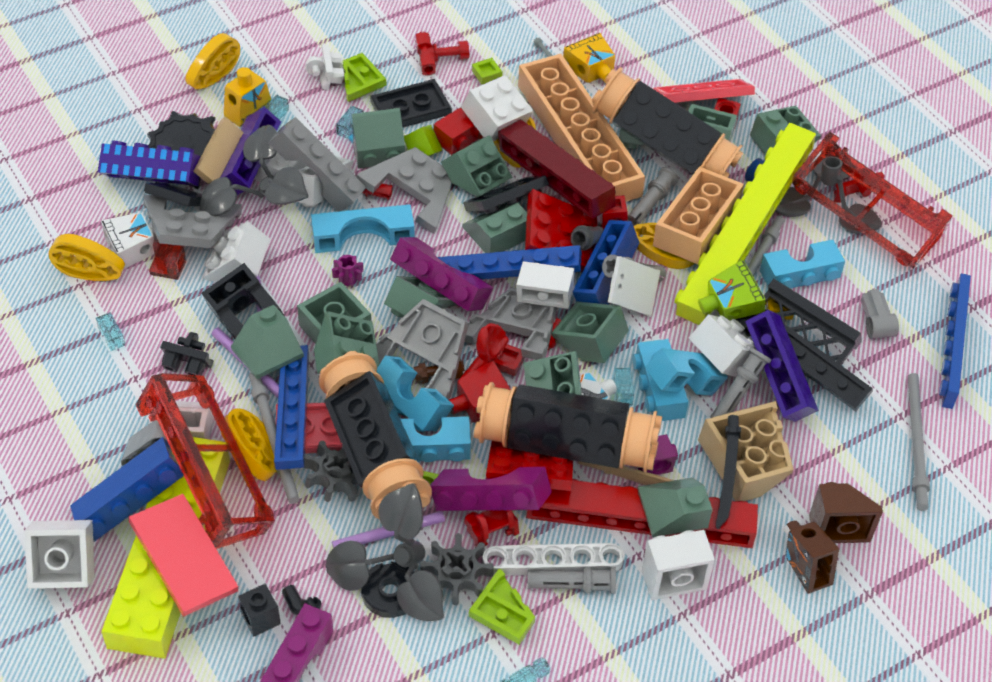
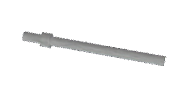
(769, 237)
(261, 397)
(920, 481)

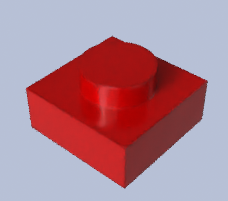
(509, 360)

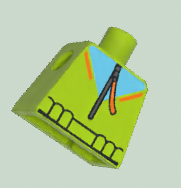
(733, 293)

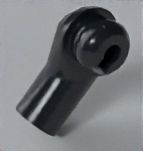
(295, 602)

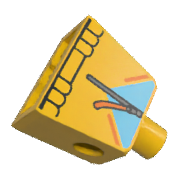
(590, 58)
(245, 96)

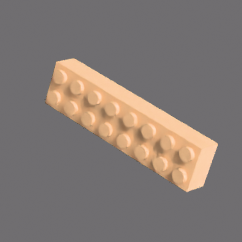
(568, 117)

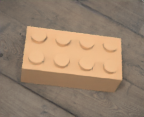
(697, 214)

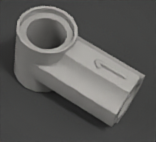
(879, 320)

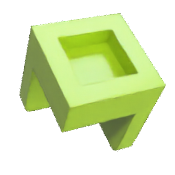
(424, 140)

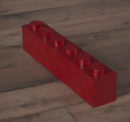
(564, 172)

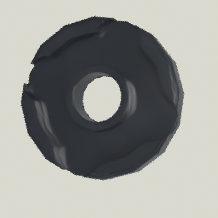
(375, 598)

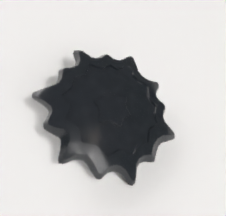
(185, 132)

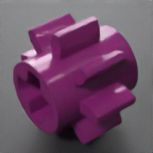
(347, 270)

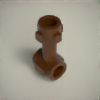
(424, 372)

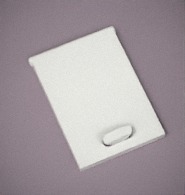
(634, 286)

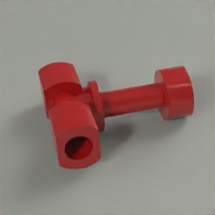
(429, 52)

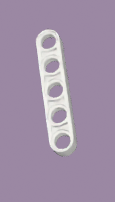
(566, 552)

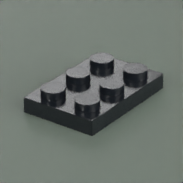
(506, 194)

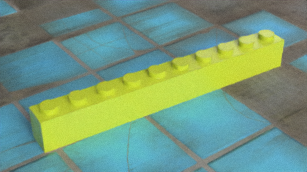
(748, 217)

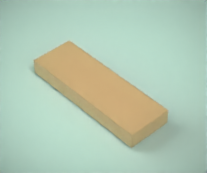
(218, 151)

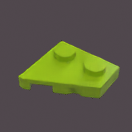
(361, 77)
(502, 609)

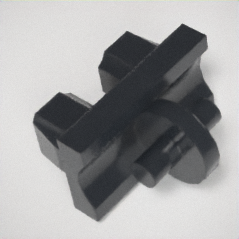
(196, 359)

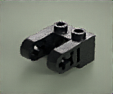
(235, 294)

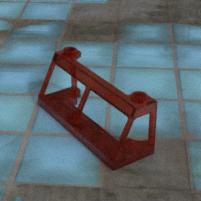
(933, 222)
(161, 405)

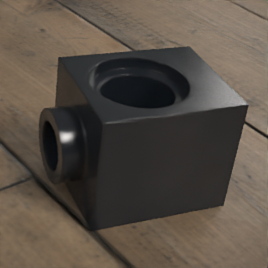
(259, 610)

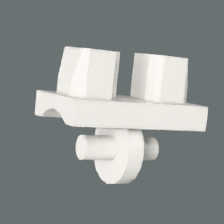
(327, 67)

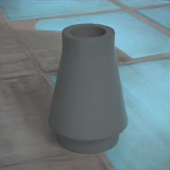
(586, 236)

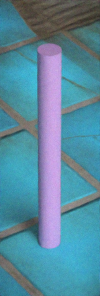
(226, 341)
(381, 533)

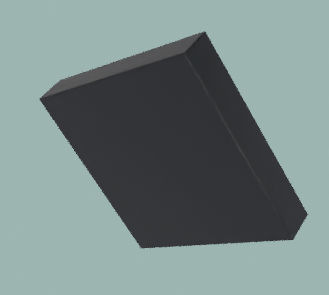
(173, 193)

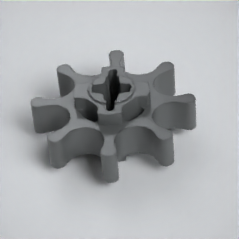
(331, 471)
(458, 567)

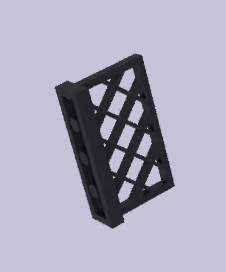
(816, 318)

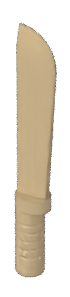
(630, 474)

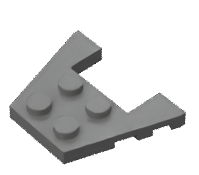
(417, 176)
(187, 228)
(519, 318)
(432, 336)

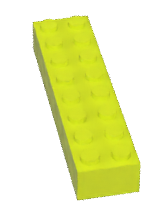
(142, 609)

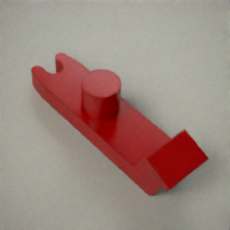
(852, 187)

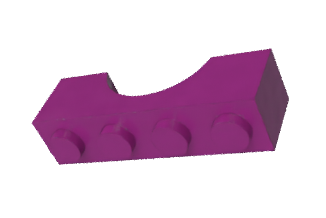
(460, 287)
(519, 490)
(302, 643)

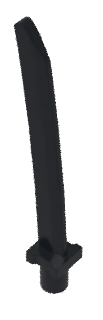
(732, 433)

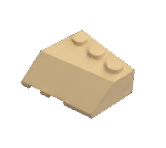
(761, 453)

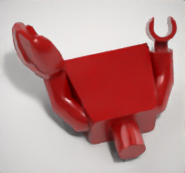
(481, 372)

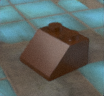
(845, 513)

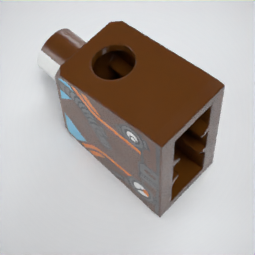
(811, 555)

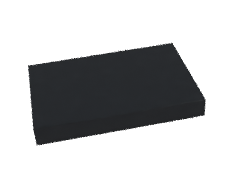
(416, 102)

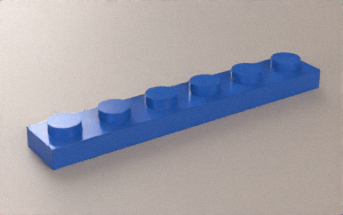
(509, 263)
(954, 346)
(292, 414)

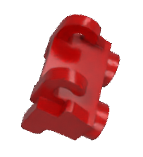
(482, 524)

